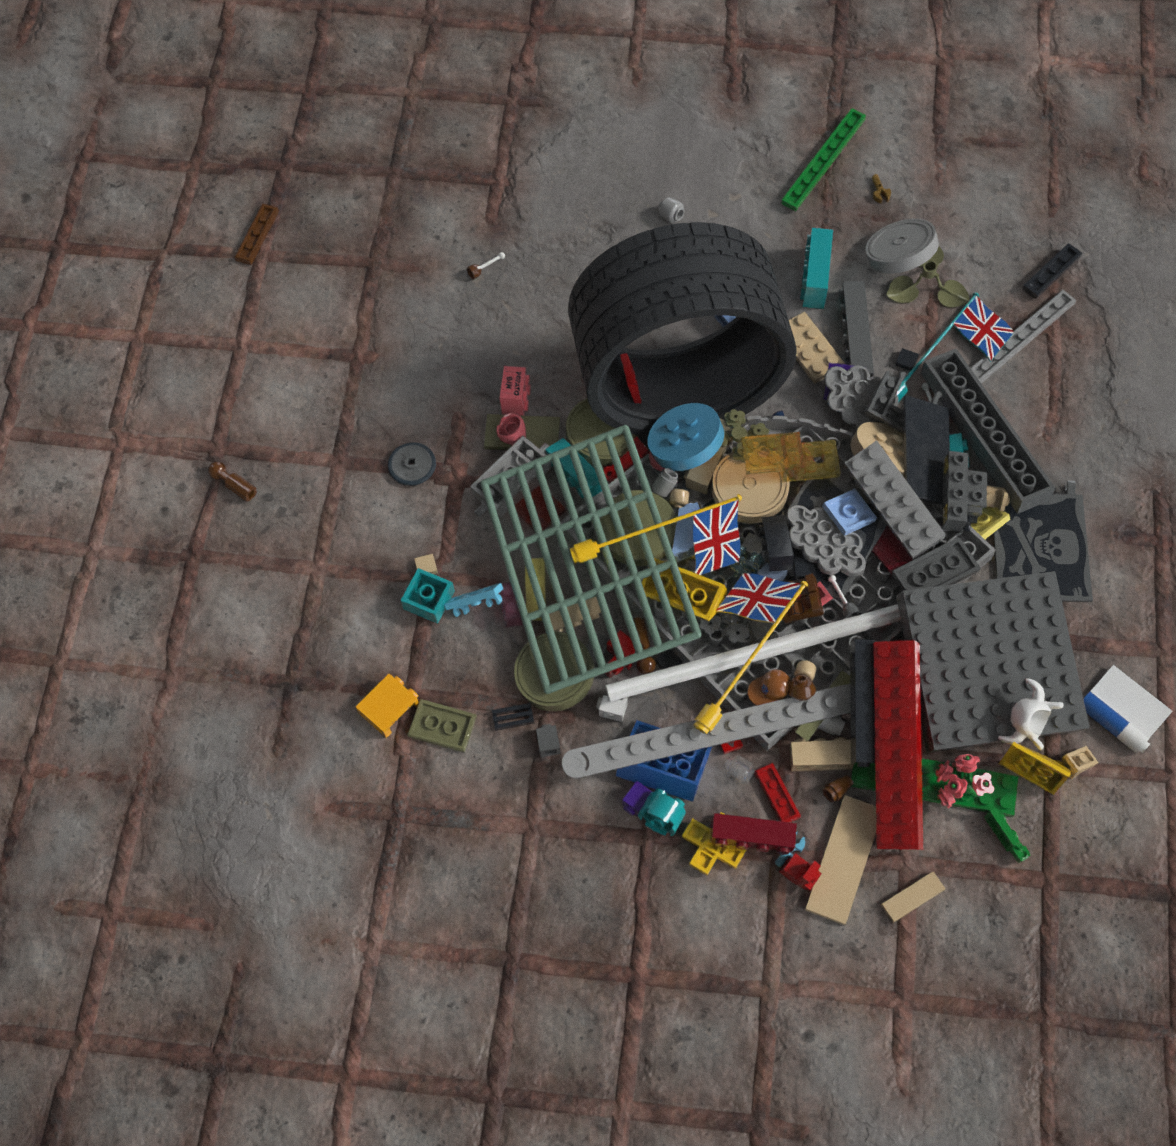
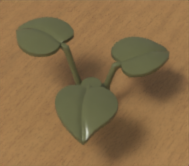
(952, 293)

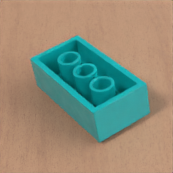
(816, 268)

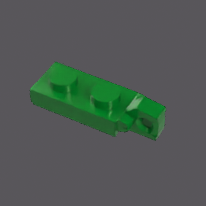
(1006, 835)

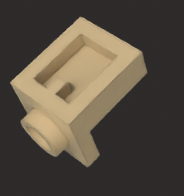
(997, 497)

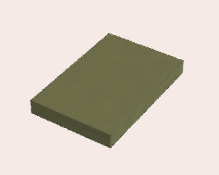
(442, 725)

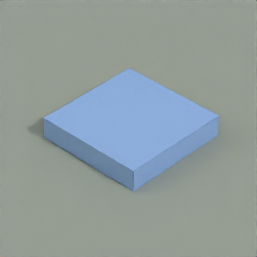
(849, 512)

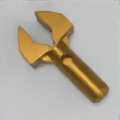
(880, 190)

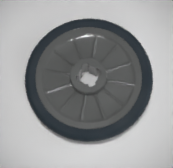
(411, 474)

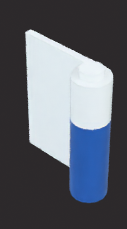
(1125, 709)

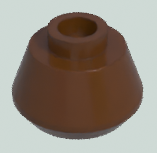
(802, 688)

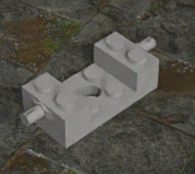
(520, 453)

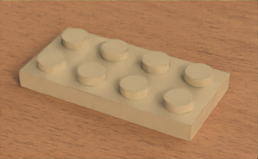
(812, 348)

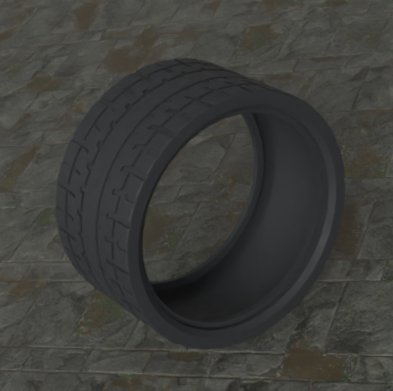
(670, 278)

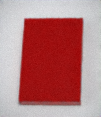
(630, 377)

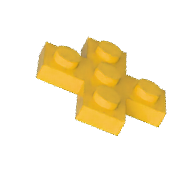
(707, 852)

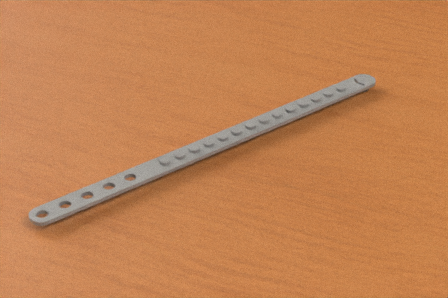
(686, 738)

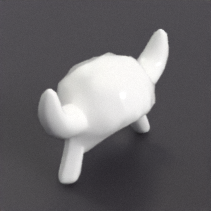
(1030, 716)

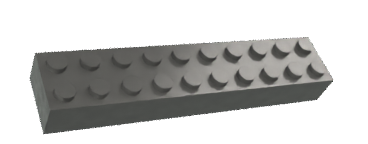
(987, 431)

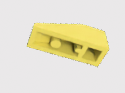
(531, 603)

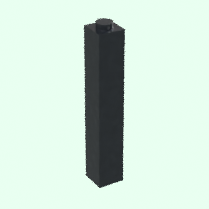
(862, 702)

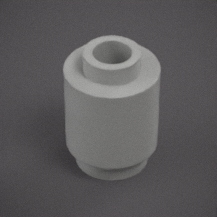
(665, 482)

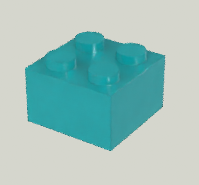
(427, 595)

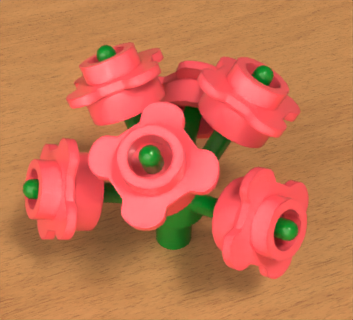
(957, 787)

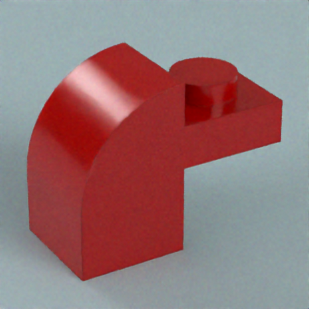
(627, 648)
(801, 872)

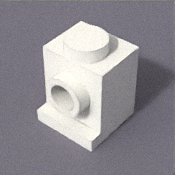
(612, 710)

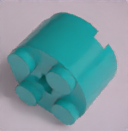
(662, 812)

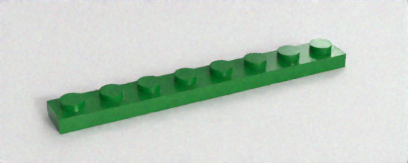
(823, 159)

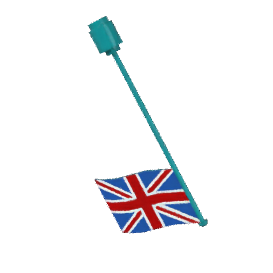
(976, 325)

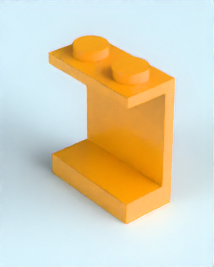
(387, 704)

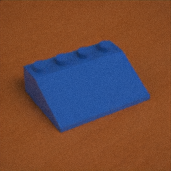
(673, 774)

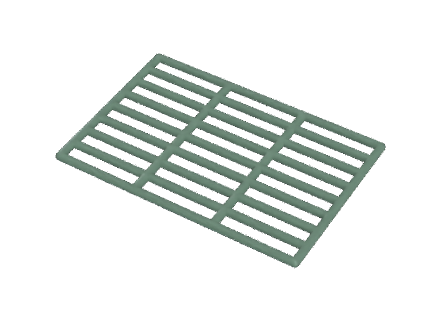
(598, 591)

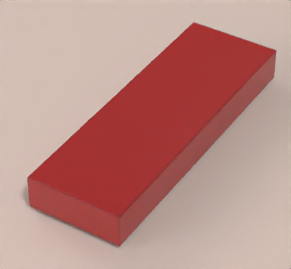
(777, 794)

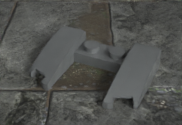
(881, 407)

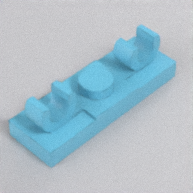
(474, 598)

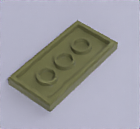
(538, 431)

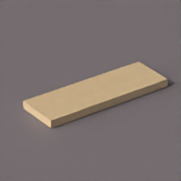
(844, 861)

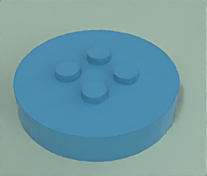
(686, 436)

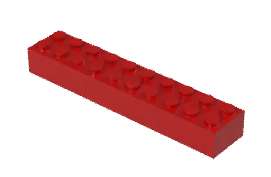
(898, 745)

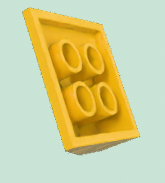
(1035, 767)

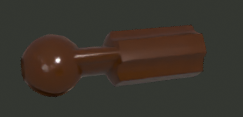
(232, 481)
(647, 664)

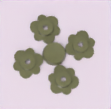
(735, 420)

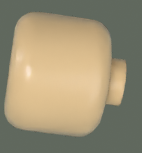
(679, 498)
(805, 668)

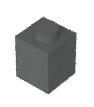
(548, 740)

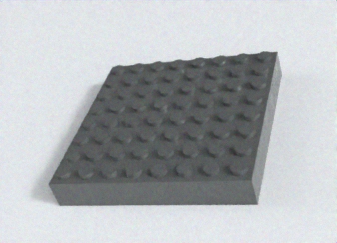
(981, 648)

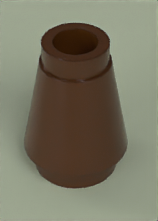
(836, 789)

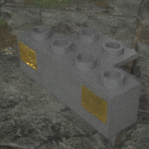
(962, 491)

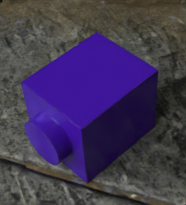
(635, 798)

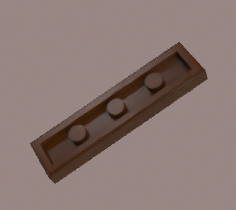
(256, 234)

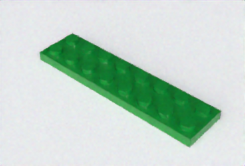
(1002, 797)

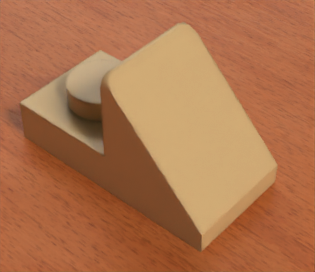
(1079, 761)

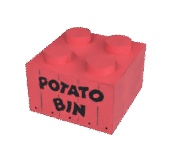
(515, 390)

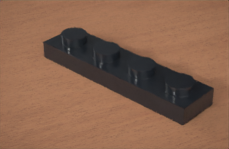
(1052, 271)

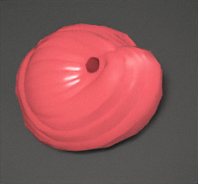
(511, 428)

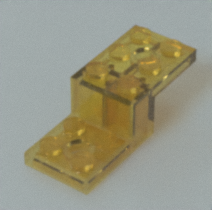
(790, 457)

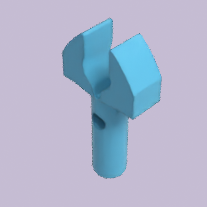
(798, 847)

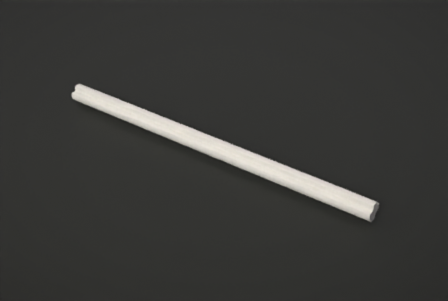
(739, 656)

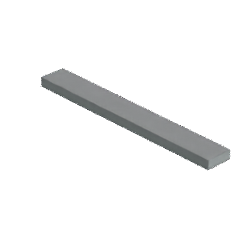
(1025, 334)

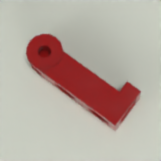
(626, 461)

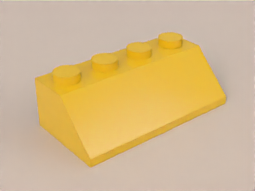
(703, 592)

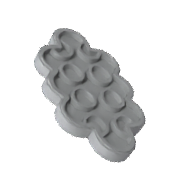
(851, 393)
(824, 542)

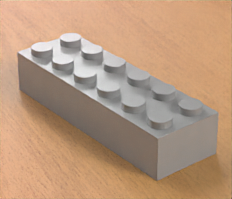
(894, 500)

